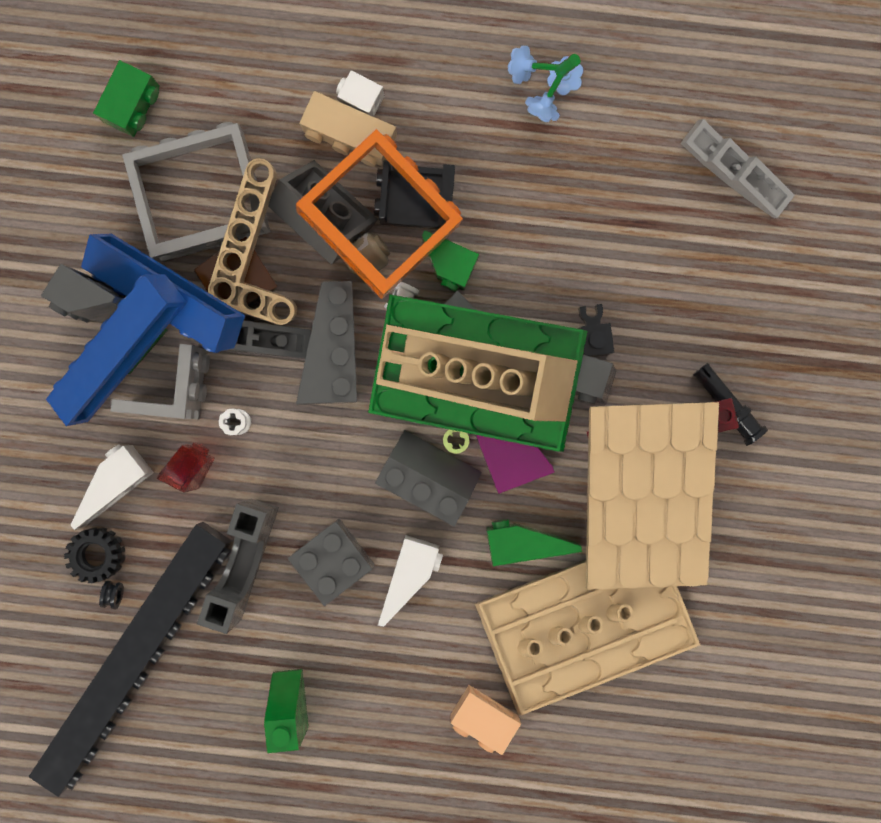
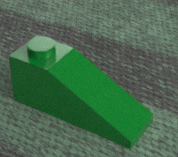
(520, 543)

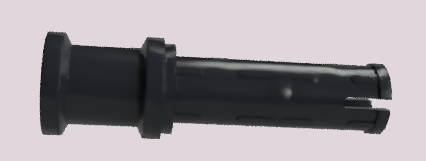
(748, 425)

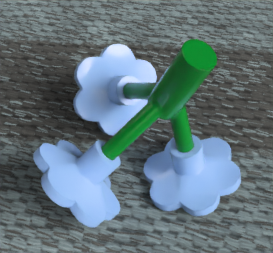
(563, 77)

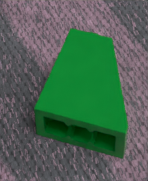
(286, 712)

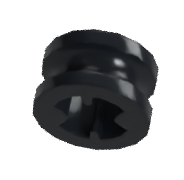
(111, 594)

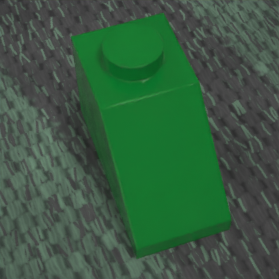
(452, 263)

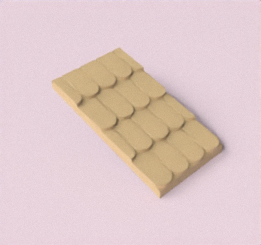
(650, 494)
(568, 638)

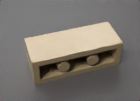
(342, 127)

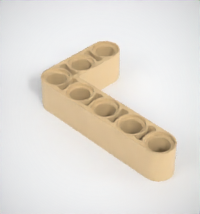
(245, 249)

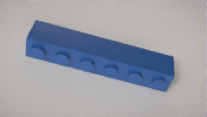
(203, 315)
(116, 348)

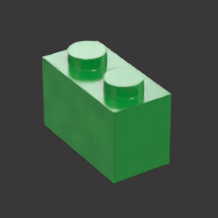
(127, 99)

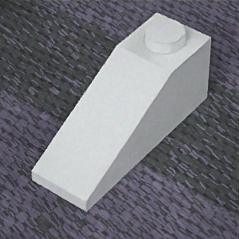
(112, 481)
(411, 573)

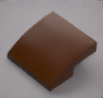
(256, 275)

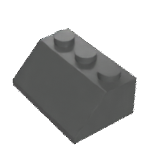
(336, 205)
(80, 295)
(428, 478)

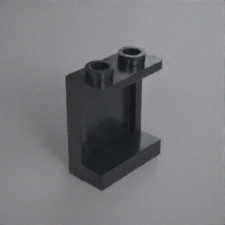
(403, 205)

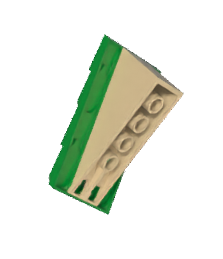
(477, 372)

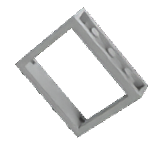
(174, 147)

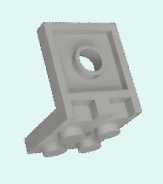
(188, 389)

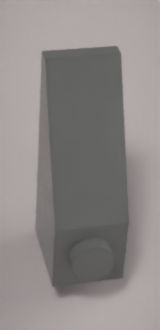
(272, 340)

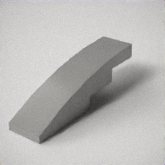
(737, 169)

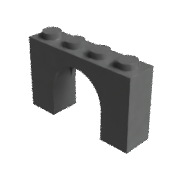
(228, 600)

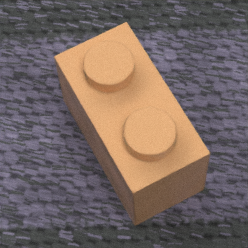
(484, 720)

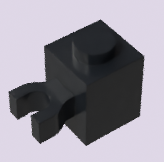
(599, 336)

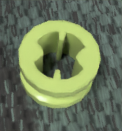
(448, 446)

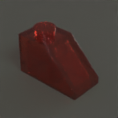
(187, 468)

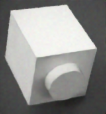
(360, 93)

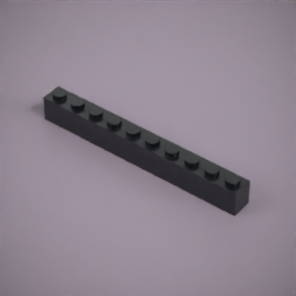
(130, 659)

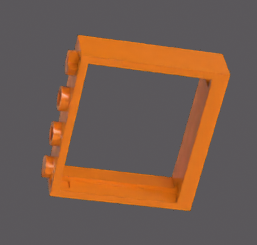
(344, 248)

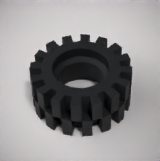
(77, 558)

